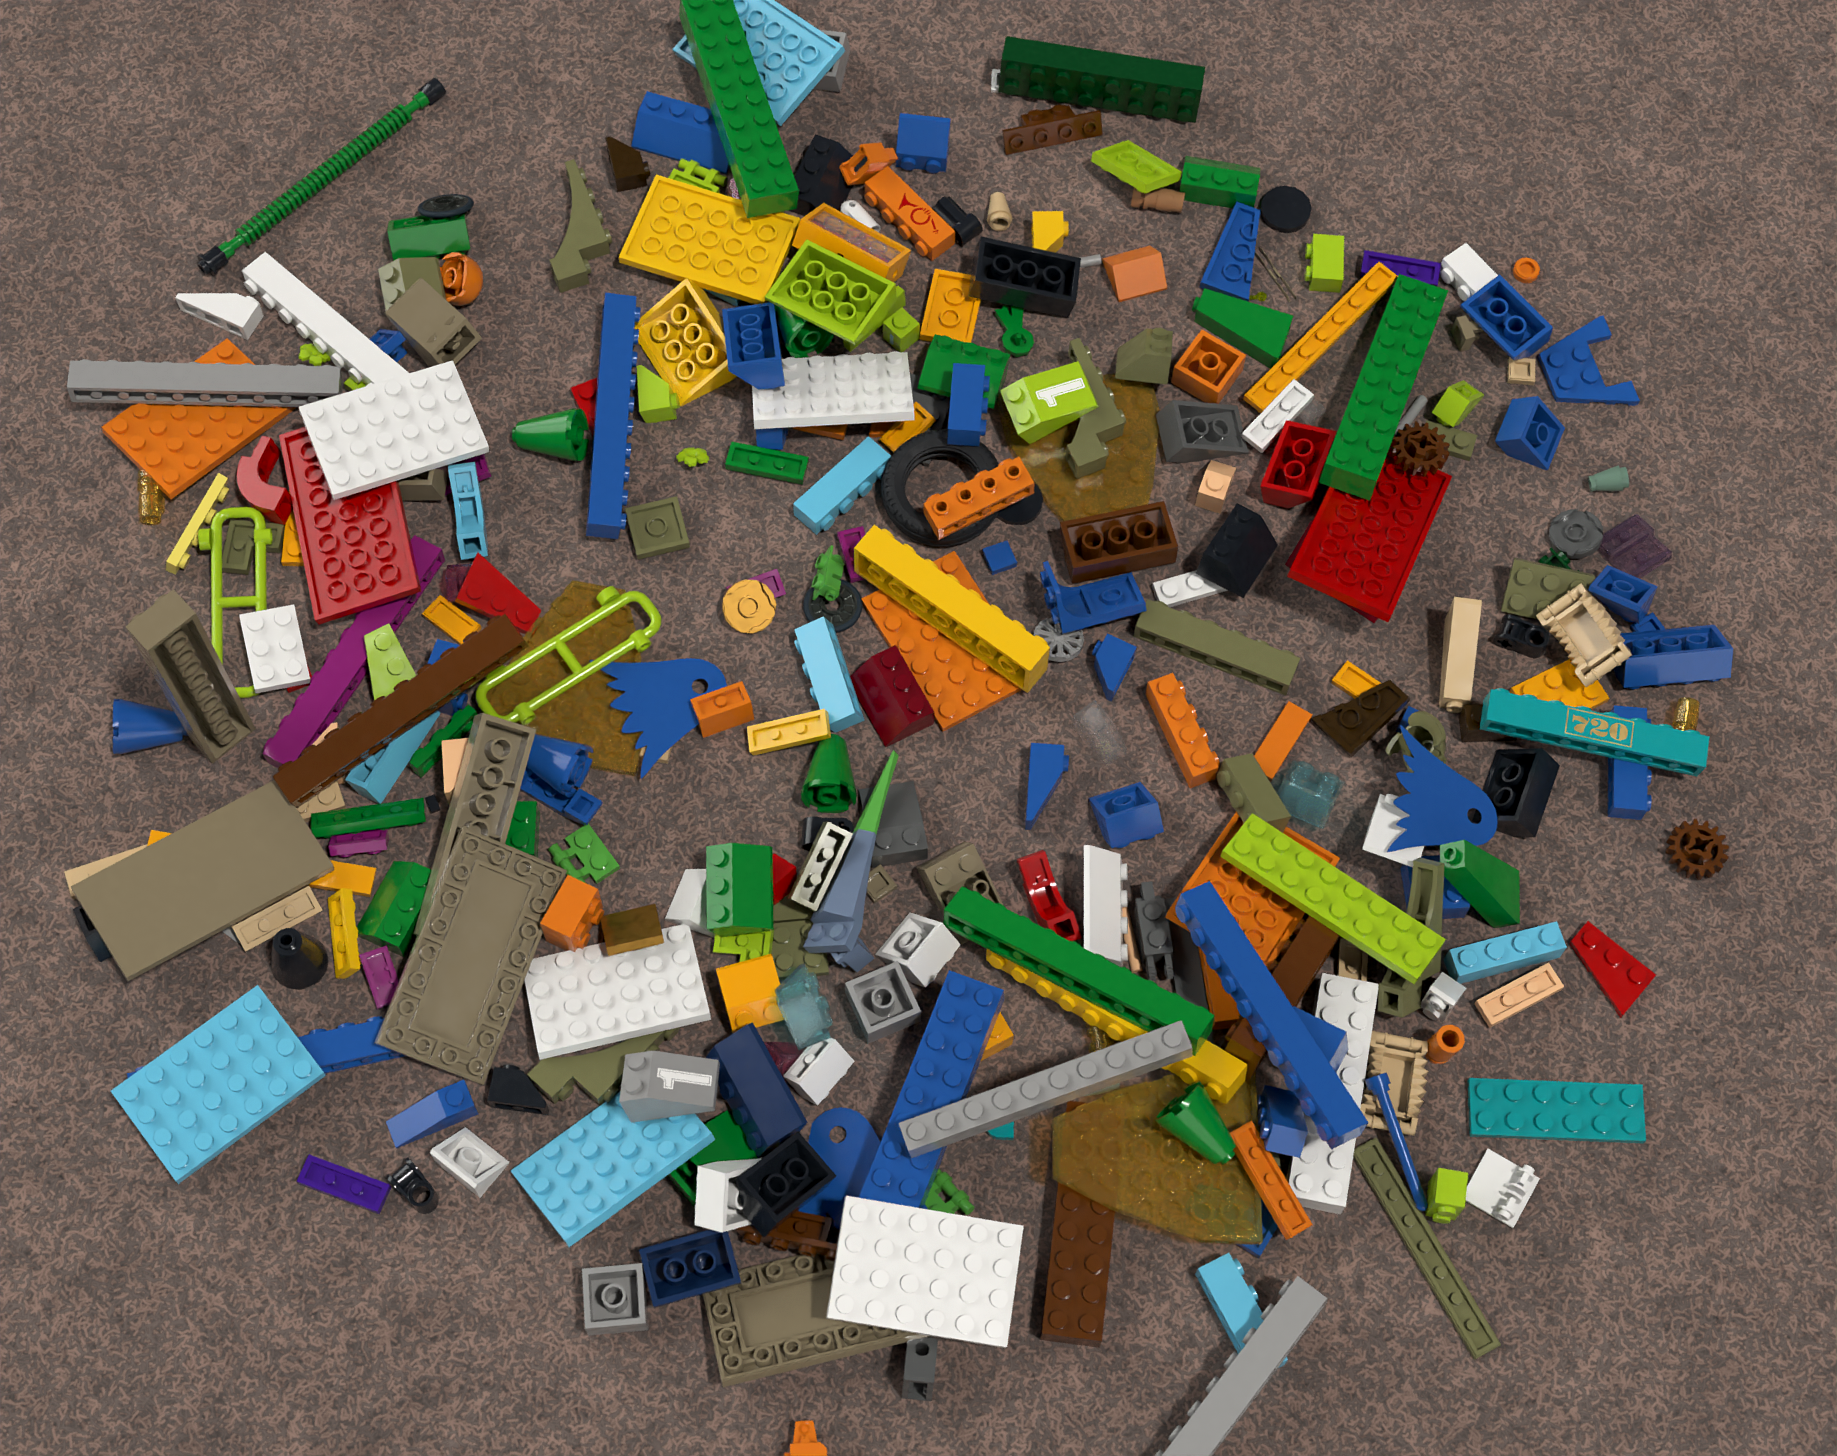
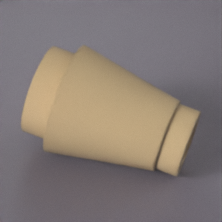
(999, 212)

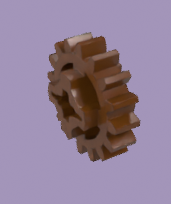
(1420, 449)
(1694, 860)

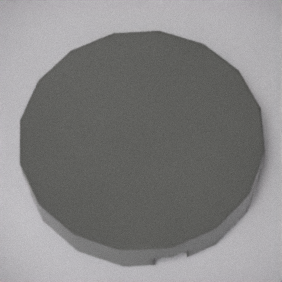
(1576, 533)

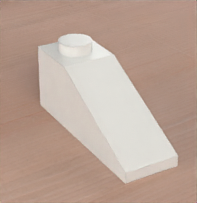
(225, 310)

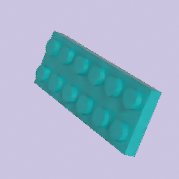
(1556, 1110)

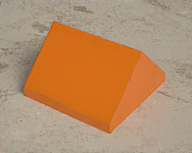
(1136, 273)

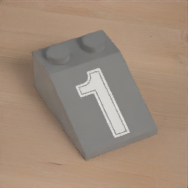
(667, 1085)

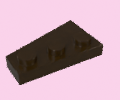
(1360, 719)

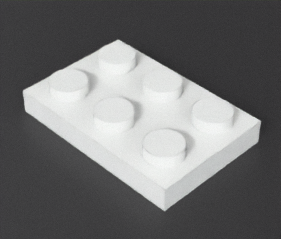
(274, 648)

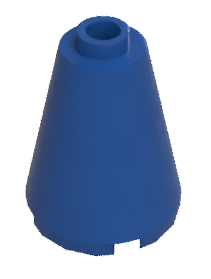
(143, 727)
(560, 762)

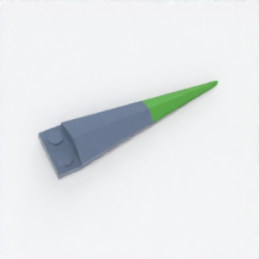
(842, 906)

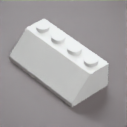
(1104, 904)

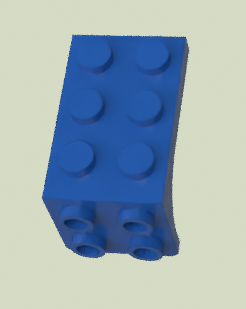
(1091, 603)

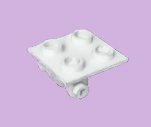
(1501, 1187)

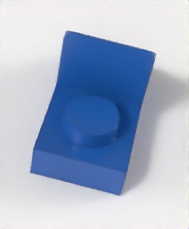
(390, 343)

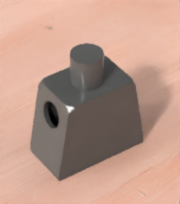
(920, 1369)

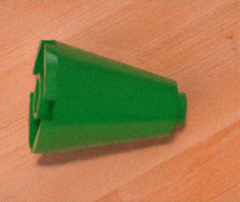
(800, 335)
(554, 434)
(830, 778)
(1198, 1124)

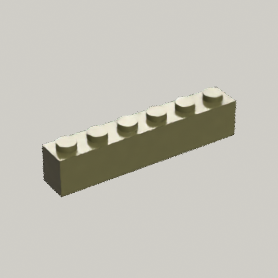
(1217, 646)

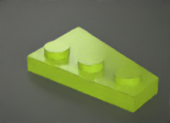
(386, 661)

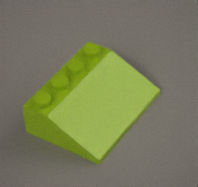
(833, 292)

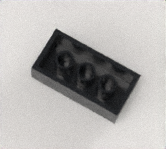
(1024, 277)

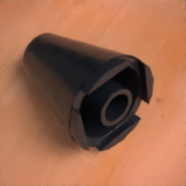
(297, 959)

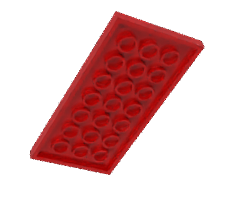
(352, 546)
(1368, 547)

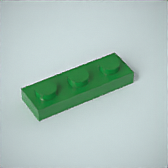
(767, 463)
(427, 757)

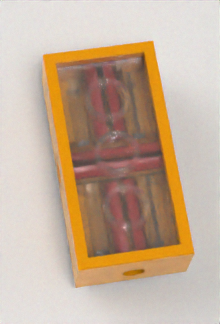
(853, 241)

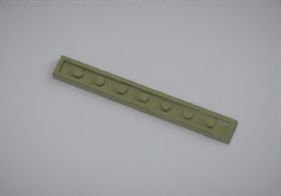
(1425, 1249)

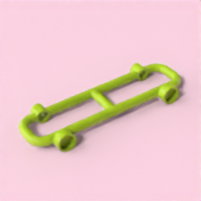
(212, 540)
(610, 602)

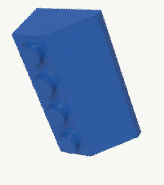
(678, 132)
(754, 345)
(1678, 657)

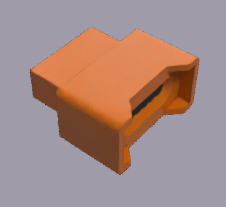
(867, 162)

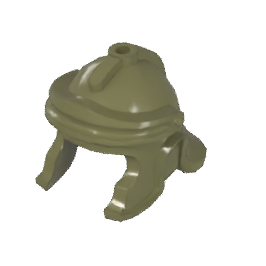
(1426, 731)

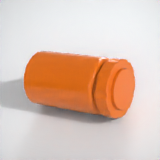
(1444, 1044)

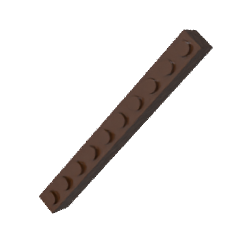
(400, 710)

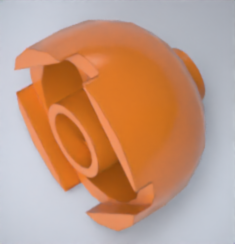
(461, 279)

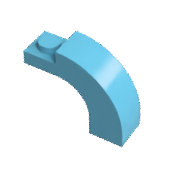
(469, 510)

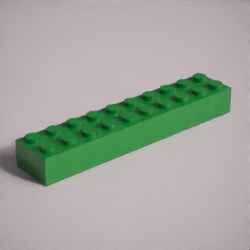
(739, 106)
(1383, 387)

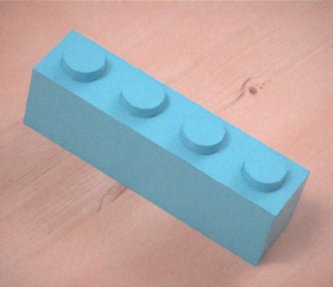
(842, 486)
(828, 673)
(379, 772)
(1505, 953)
(1231, 1298)

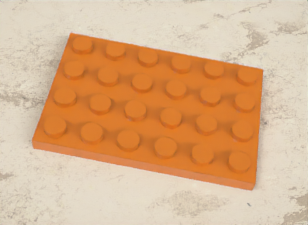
(188, 441)
(949, 675)
(1259, 911)

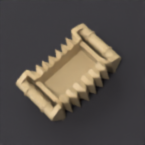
(1586, 634)
(1405, 1066)

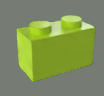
(1326, 263)
(1446, 1195)

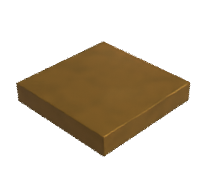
(631, 929)

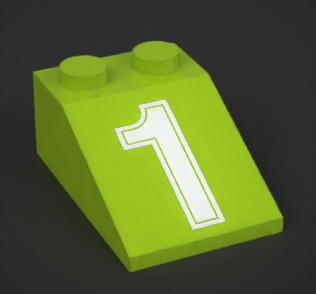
(1048, 400)

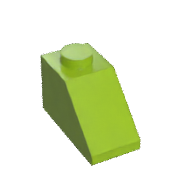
(655, 397)
(1457, 403)

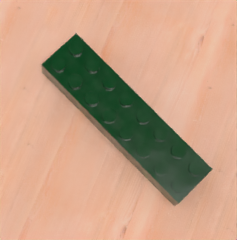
(1101, 79)

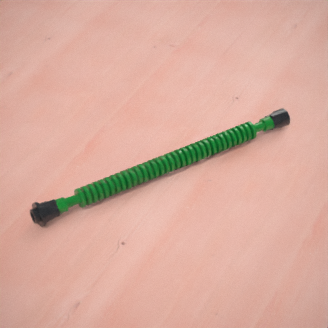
(320, 178)

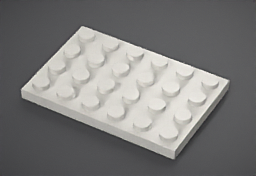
(837, 392)
(393, 429)
(602, 999)
(925, 1272)

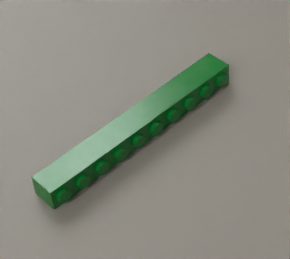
(1074, 967)

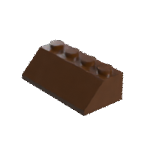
(1118, 542)

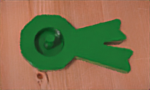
(1016, 339)

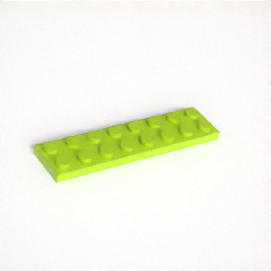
(1333, 898)

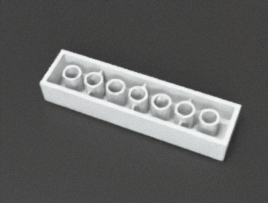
(1323, 1173)

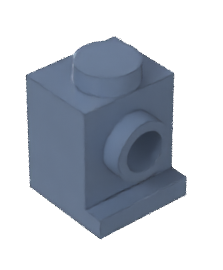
(857, 958)

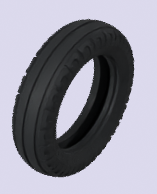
(905, 460)

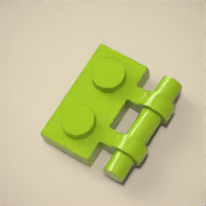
(693, 168)

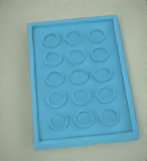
(786, 52)
(217, 1084)
(605, 1165)

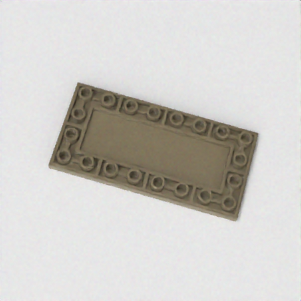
(201, 879)
(470, 956)
(780, 1321)

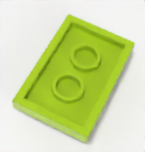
(1136, 166)

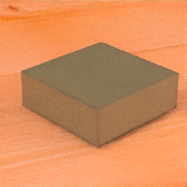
(879, 884)

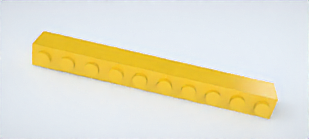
(1212, 1066)

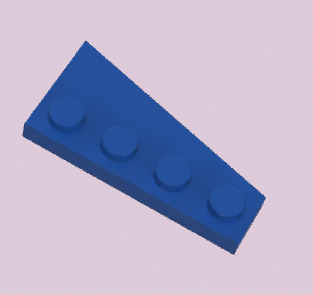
(1233, 258)

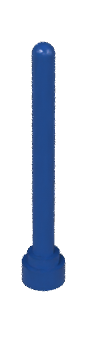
(1380, 1087)

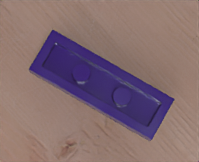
(1414, 268)
(344, 1184)

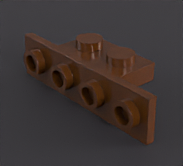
(1051, 128)
(801, 1232)

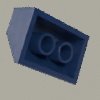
(689, 1267)

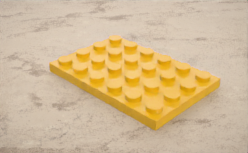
(708, 240)

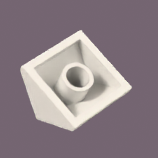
(690, 902)
(469, 1160)

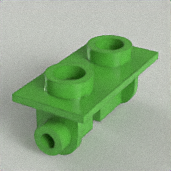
(828, 567)

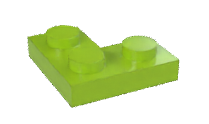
(746, 945)

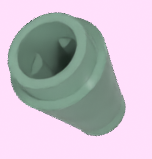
(1609, 480)

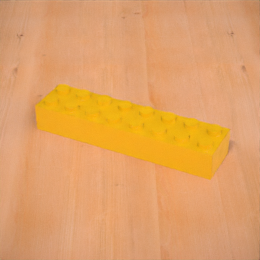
(951, 608)

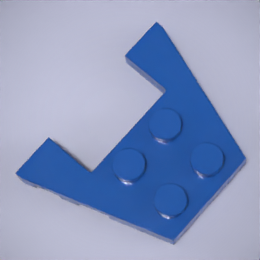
(1574, 373)

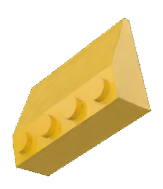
(686, 342)

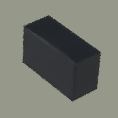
(433, 804)

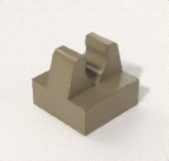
(1465, 332)

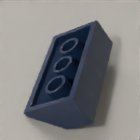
(756, 1091)

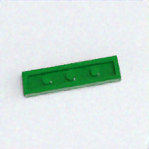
(368, 818)

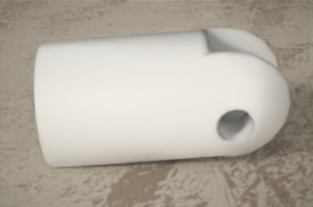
(858, 213)

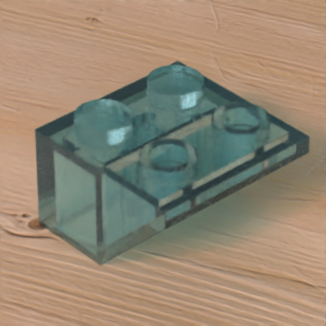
(1309, 793)
(804, 1007)

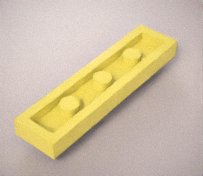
(204, 514)

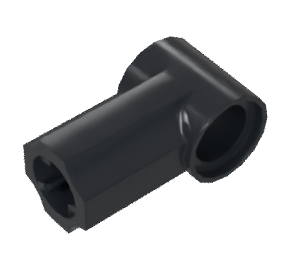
(965, 225)

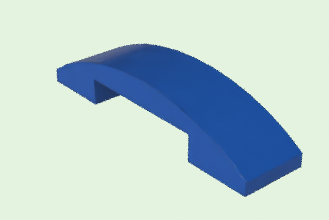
(579, 807)

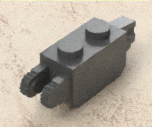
(1153, 931)

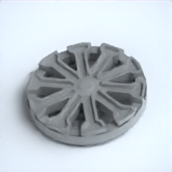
(1059, 642)

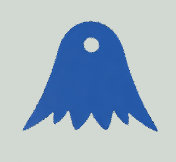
(660, 700)
(1439, 803)
(847, 1159)

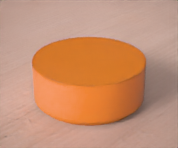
(1526, 270)

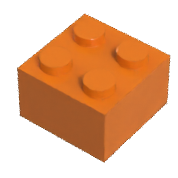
(1208, 368)
(572, 915)

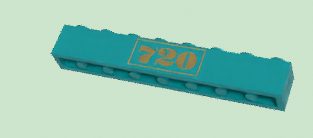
(1594, 732)

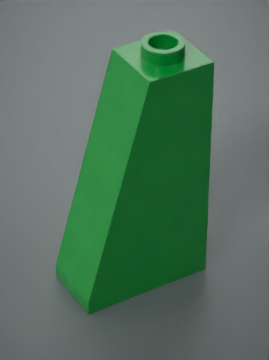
(1245, 325)
(1483, 881)

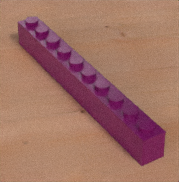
(345, 667)

